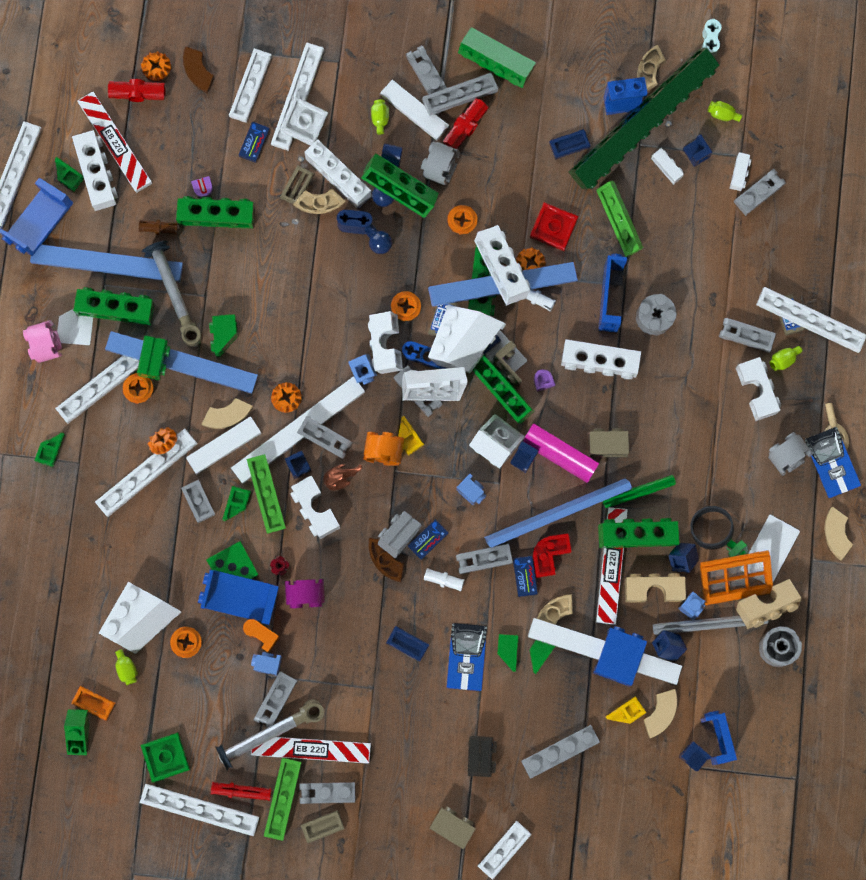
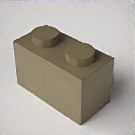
(608, 443)
(452, 827)

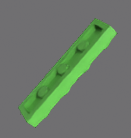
(619, 218)
(266, 493)
(282, 799)

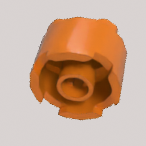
(383, 448)

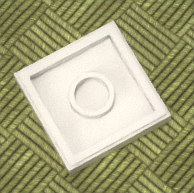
(303, 121)

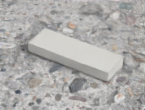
(504, 850)

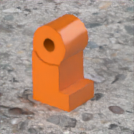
(255, 629)

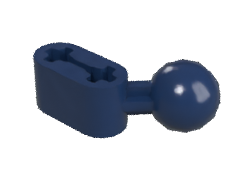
(393, 155)
(379, 241)

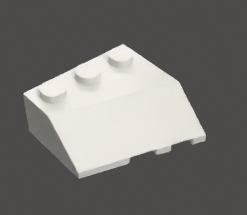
(463, 338)
(434, 384)
(137, 618)

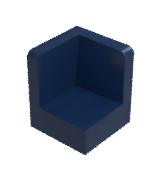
(697, 151)
(524, 457)
(298, 465)
(683, 557)
(669, 645)
(694, 756)

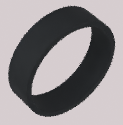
(706, 510)

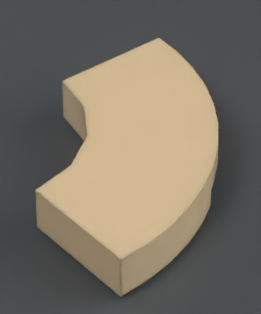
(649, 65)
(319, 203)
(227, 416)
(835, 533)
(556, 609)
(663, 713)

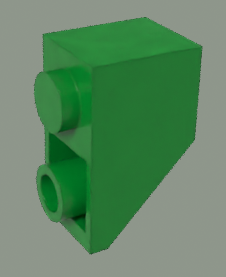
(224, 332)
(76, 732)

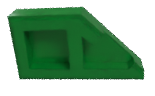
(67, 175)
(49, 450)
(236, 502)
(508, 650)
(539, 653)

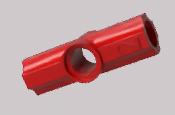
(136, 90)
(466, 124)

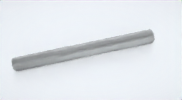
(702, 624)

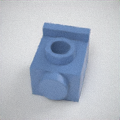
(357, 366)
(471, 490)
(692, 606)
(266, 663)

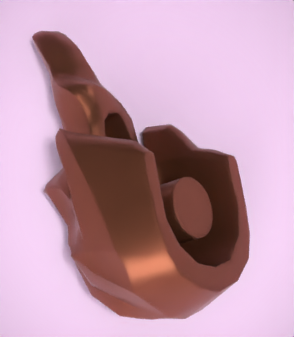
(337, 477)

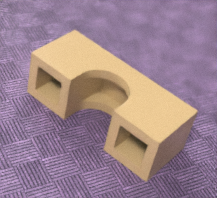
(671, 586)
(755, 612)

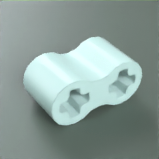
(711, 38)

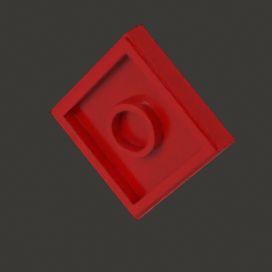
(553, 226)

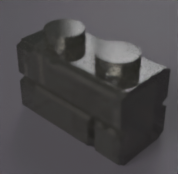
(480, 756)

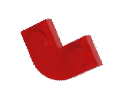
(544, 553)

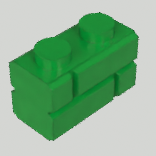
(152, 358)

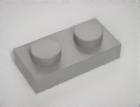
(198, 501)

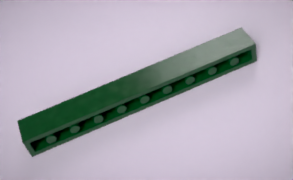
(644, 118)

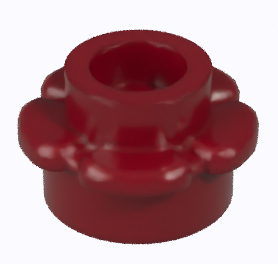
(284, 565)

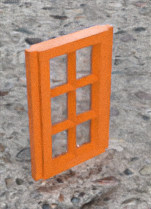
(736, 577)

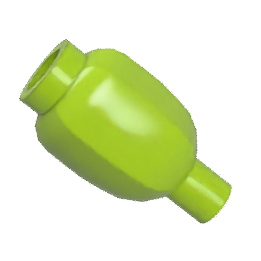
(723, 111)
(380, 115)
(784, 358)
(125, 668)

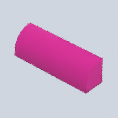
(561, 453)

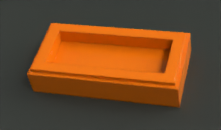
(93, 703)

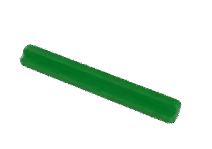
(640, 491)

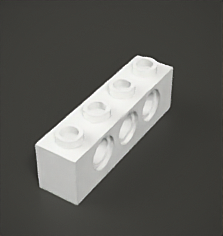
(83, 144)
(337, 174)
(509, 291)
(630, 358)

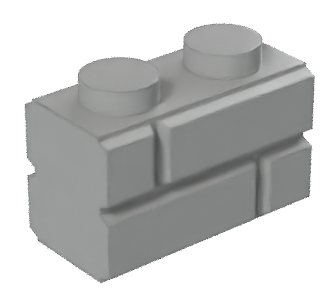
(399, 534)

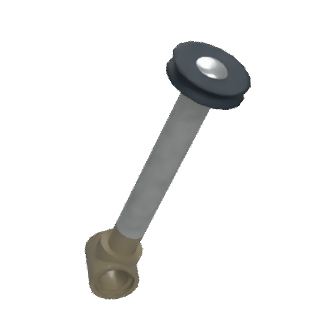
(157, 251)
(271, 732)

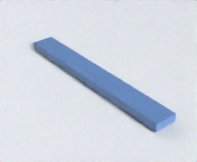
(102, 262)
(486, 286)
(187, 364)
(558, 513)

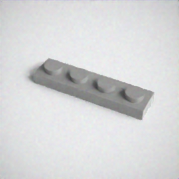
(460, 94)
(560, 751)

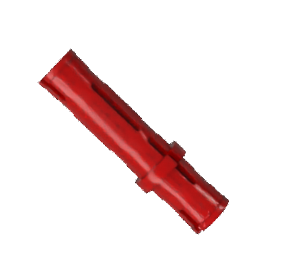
(240, 791)

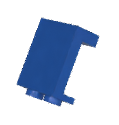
(624, 95)
(620, 656)
(723, 736)

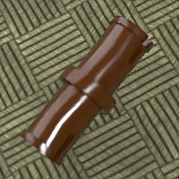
(158, 227)

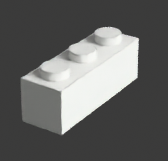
(667, 166)
(740, 171)

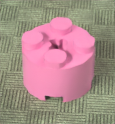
(43, 342)

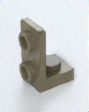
(507, 353)

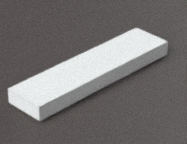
(250, 85)
(414, 110)
(223, 445)

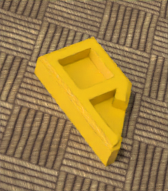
(411, 439)
(627, 712)

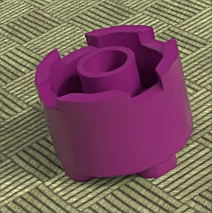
(305, 592)

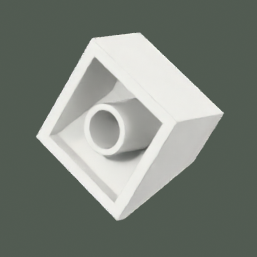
(496, 441)

